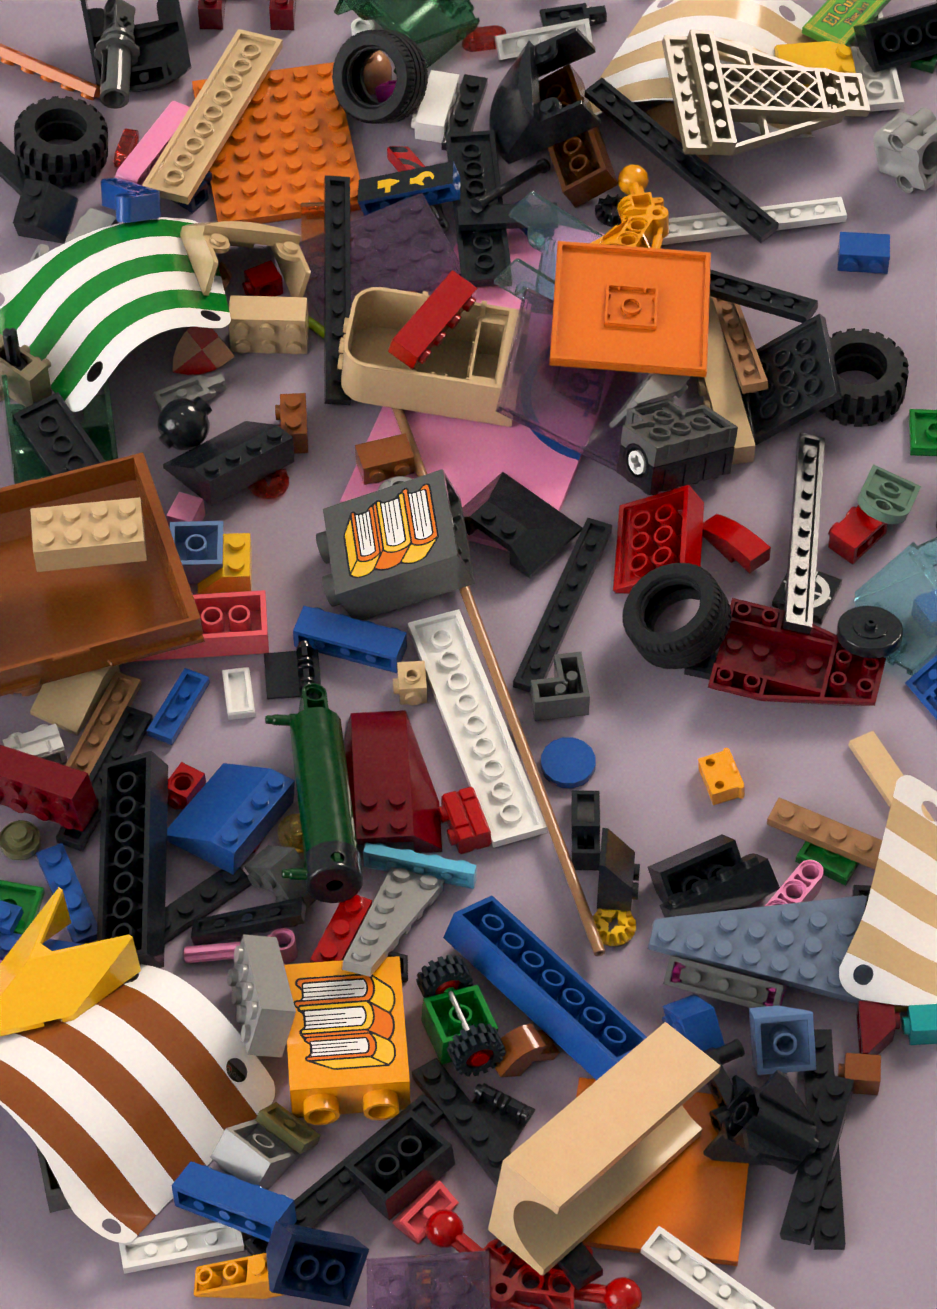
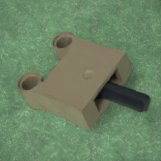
(26, 374)

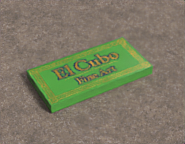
(837, 17)

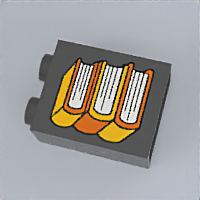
(395, 547)

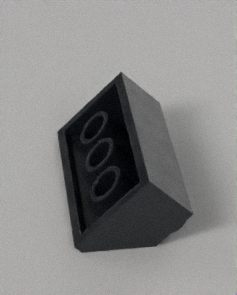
(899, 37)

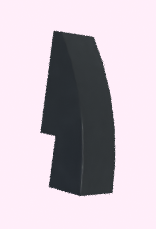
(585, 830)

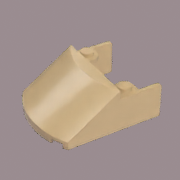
(208, 238)

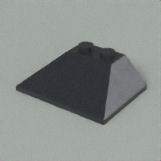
(519, 523)

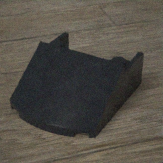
(161, 45)
(519, 117)

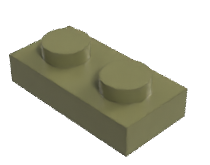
(288, 1128)

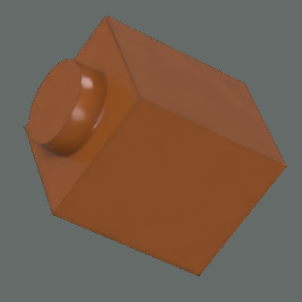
(864, 1070)

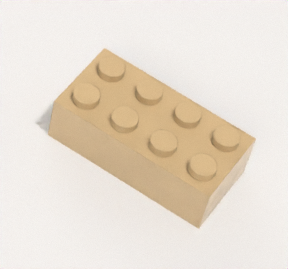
(88, 534)

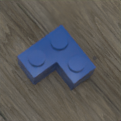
(695, 1021)

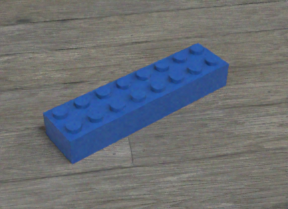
(542, 986)

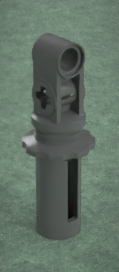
(116, 53)

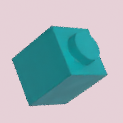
(921, 1024)

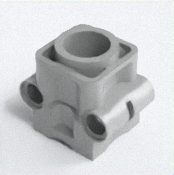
(909, 149)

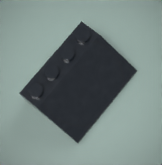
(233, 460)

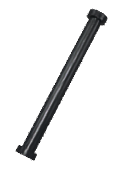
(478, 203)

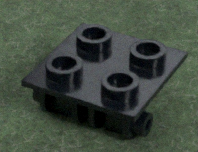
(290, 671)
(502, 1113)

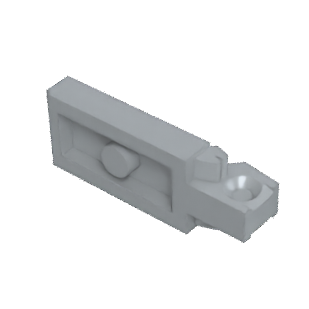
(190, 389)

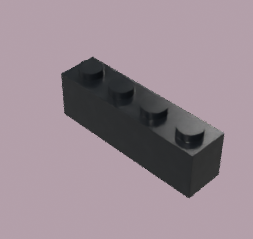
(728, 890)

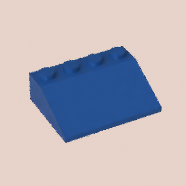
(232, 814)

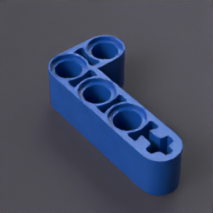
(130, 200)

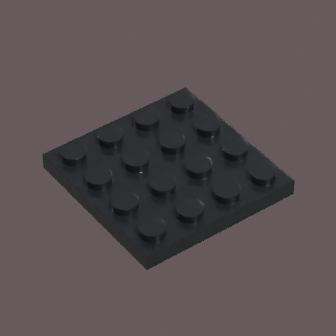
(799, 379)

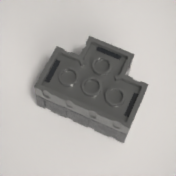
(674, 446)

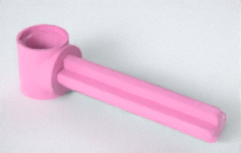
(225, 951)

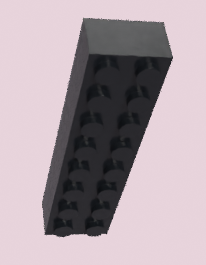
(134, 854)

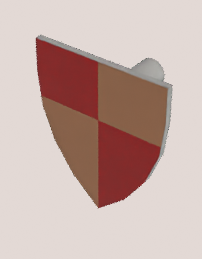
(200, 352)

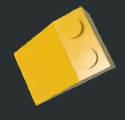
(818, 55)

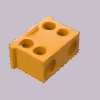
(721, 777)

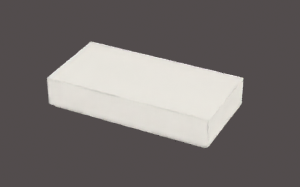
(238, 693)

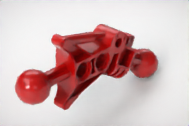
(446, 1231)

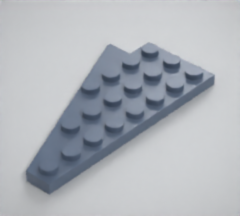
(777, 943)

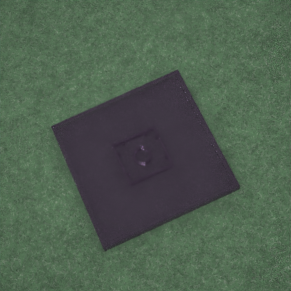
(562, 401)

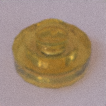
(290, 832)

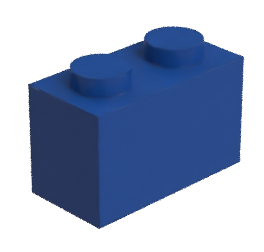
(863, 252)

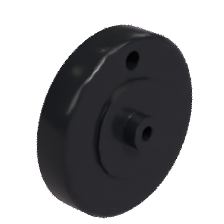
(869, 632)

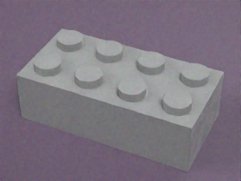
(261, 995)

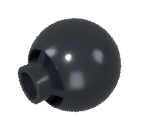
(184, 423)

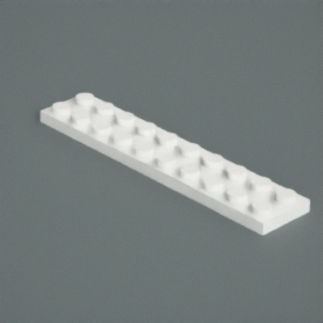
(477, 727)

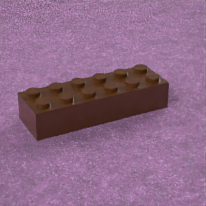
(582, 160)

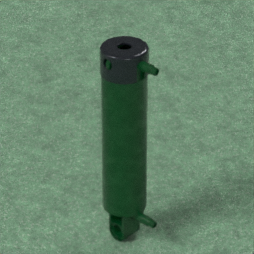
(324, 799)

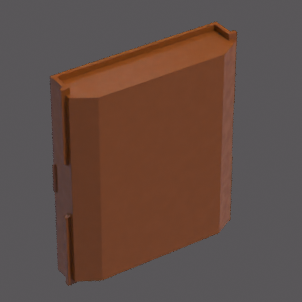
(91, 615)

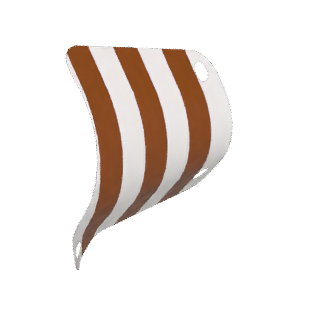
(130, 1096)

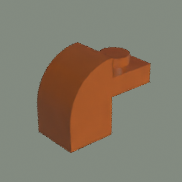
(522, 1048)

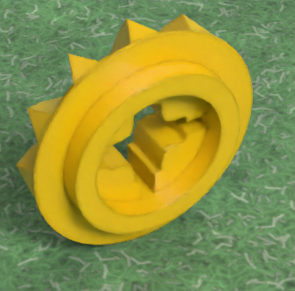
(619, 934)

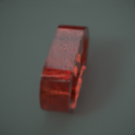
(483, 38)
(125, 146)

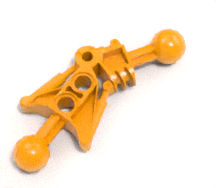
(641, 215)

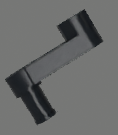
(720, 1084)

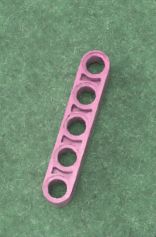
(148, 150)
(799, 886)

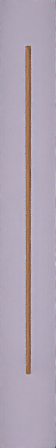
(517, 731)

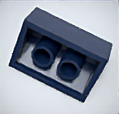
(314, 1263)

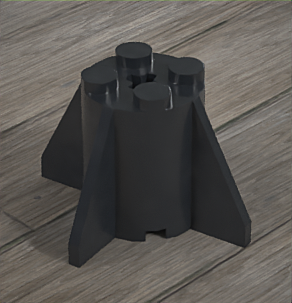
(766, 1126)

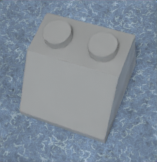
(253, 1154)

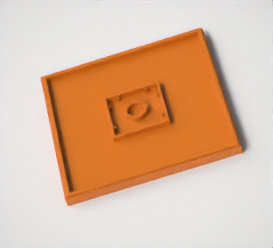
(631, 309)
(689, 1198)

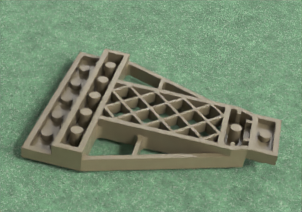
(708, 112)

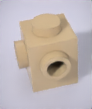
(411, 683)

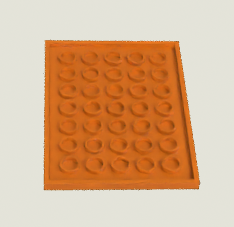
(284, 148)

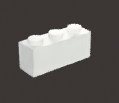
(436, 106)

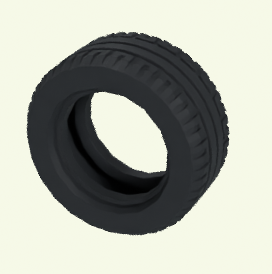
(349, 76)
(659, 591)

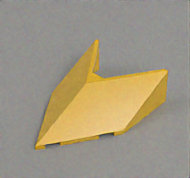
(60, 983)

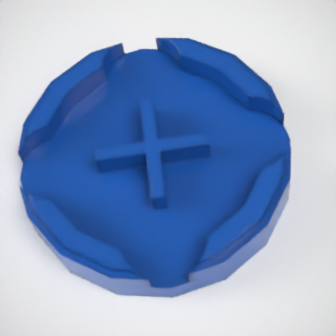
(568, 762)

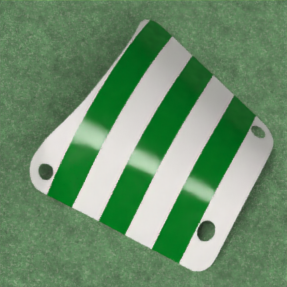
(105, 299)

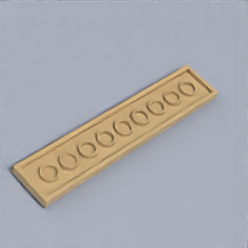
(213, 116)

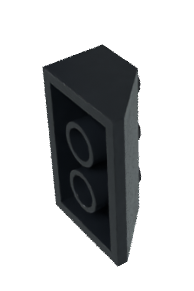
(694, 864)
(401, 1164)

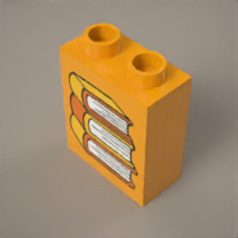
(347, 1042)

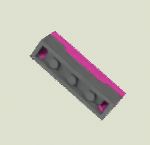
(723, 984)

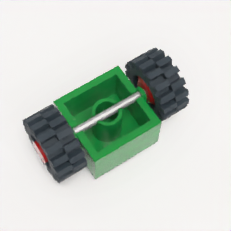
(458, 1017)

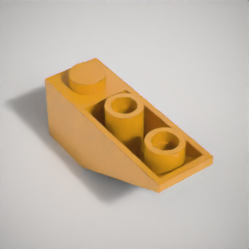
(234, 1279)

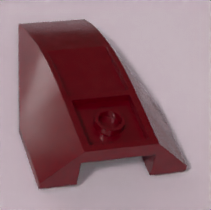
(790, 666)

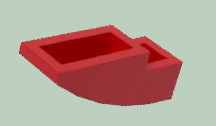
(736, 542)

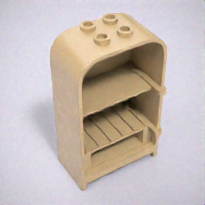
(457, 379)

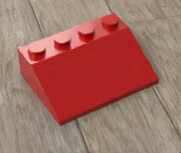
(656, 534)

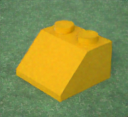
(236, 569)

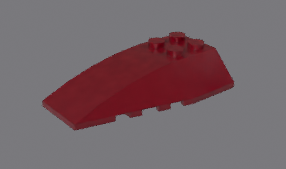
(390, 782)

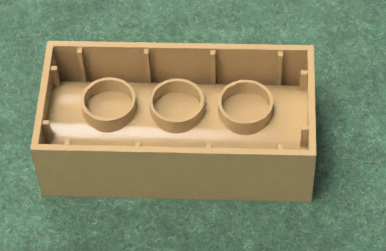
(600, 1149)

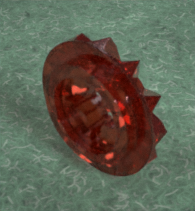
(278, 485)

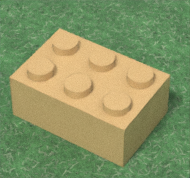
(269, 324)

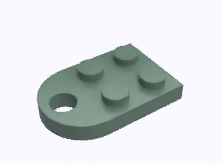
(887, 496)

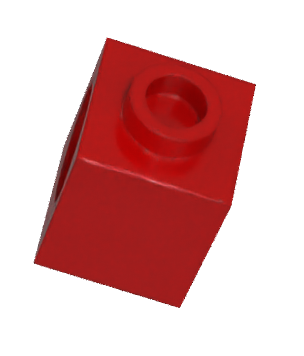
(263, 280)
(184, 777)

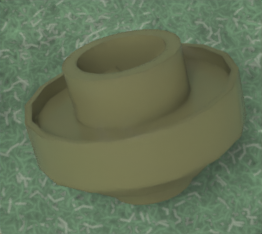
(20, 840)

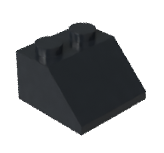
(44, 212)
(616, 874)

